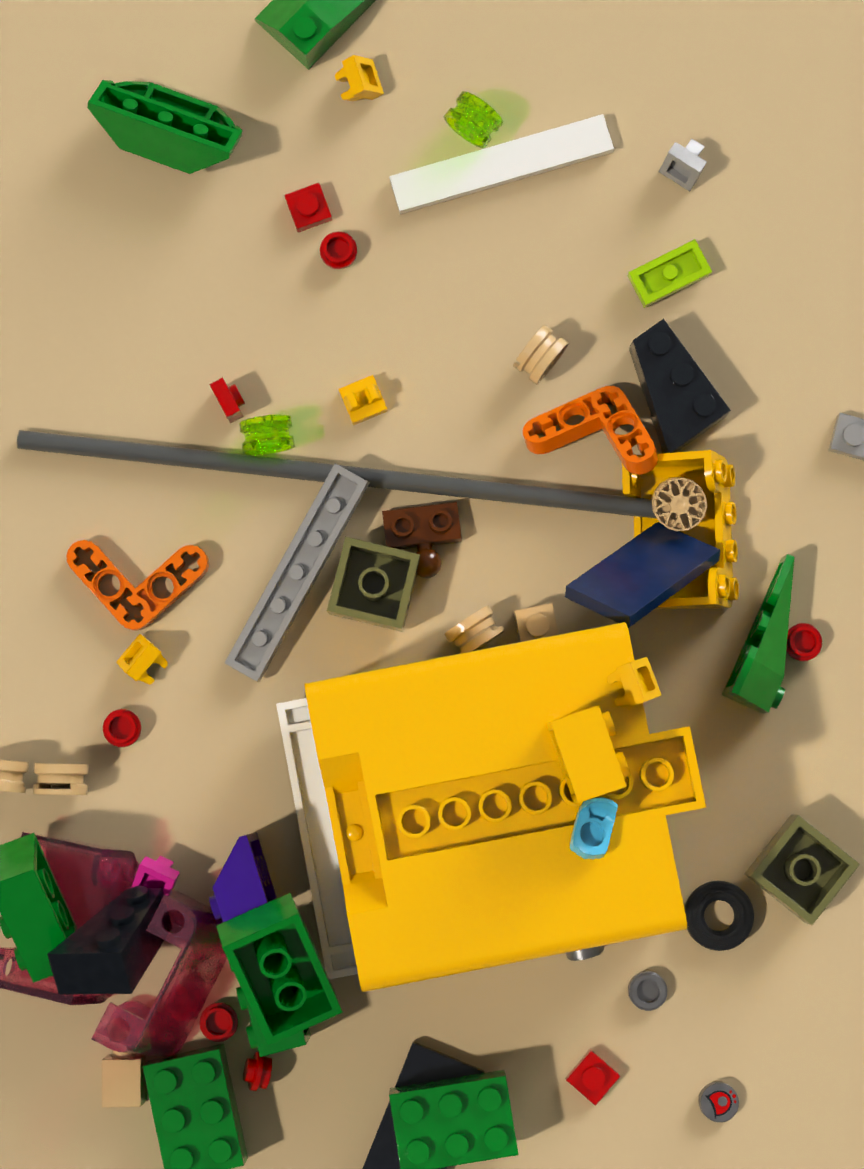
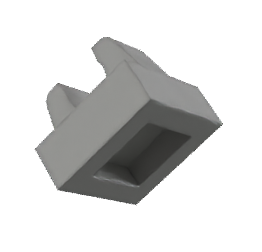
(684, 164)

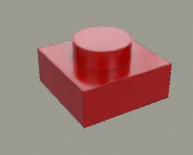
(308, 207)
(229, 399)
(592, 1077)

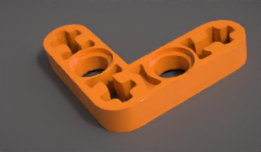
(597, 417)
(143, 593)

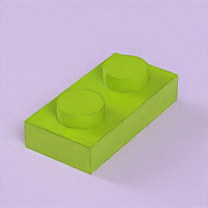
(669, 273)

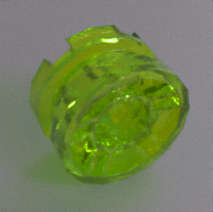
(473, 119)
(266, 434)

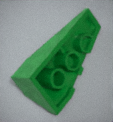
(310, 26)
(762, 659)

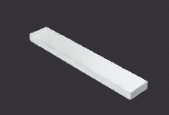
(501, 164)

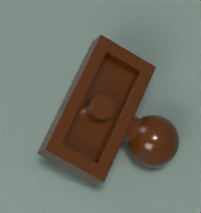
(422, 529)

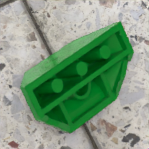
(164, 124)

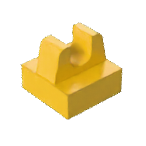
(362, 79)
(363, 400)
(139, 658)
(637, 682)

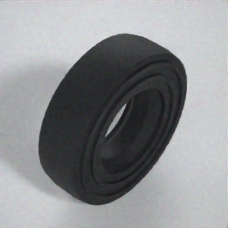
(741, 924)

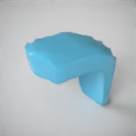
(593, 828)

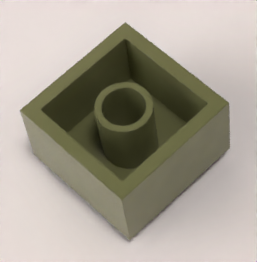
(373, 584)
(802, 869)

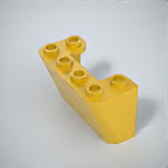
(712, 473)

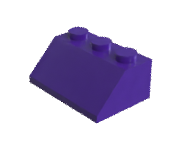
(242, 881)

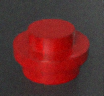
(338, 250)
(803, 642)
(122, 728)
(218, 1022)
(257, 1072)

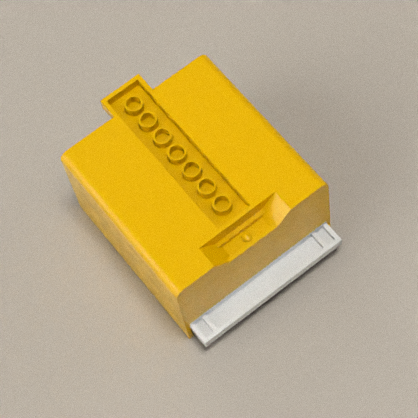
(448, 821)

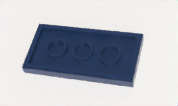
(642, 574)

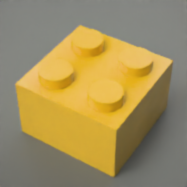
(588, 754)

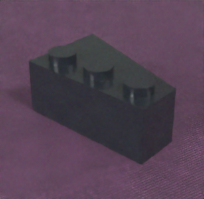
(675, 388)
(111, 947)

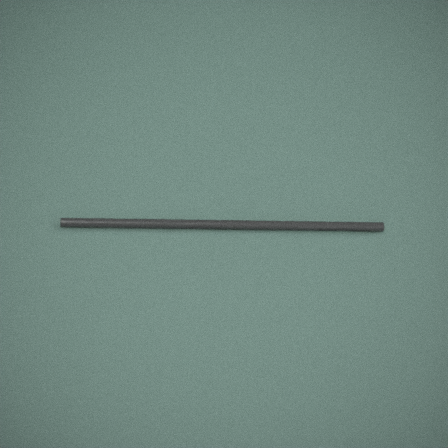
(319, 471)

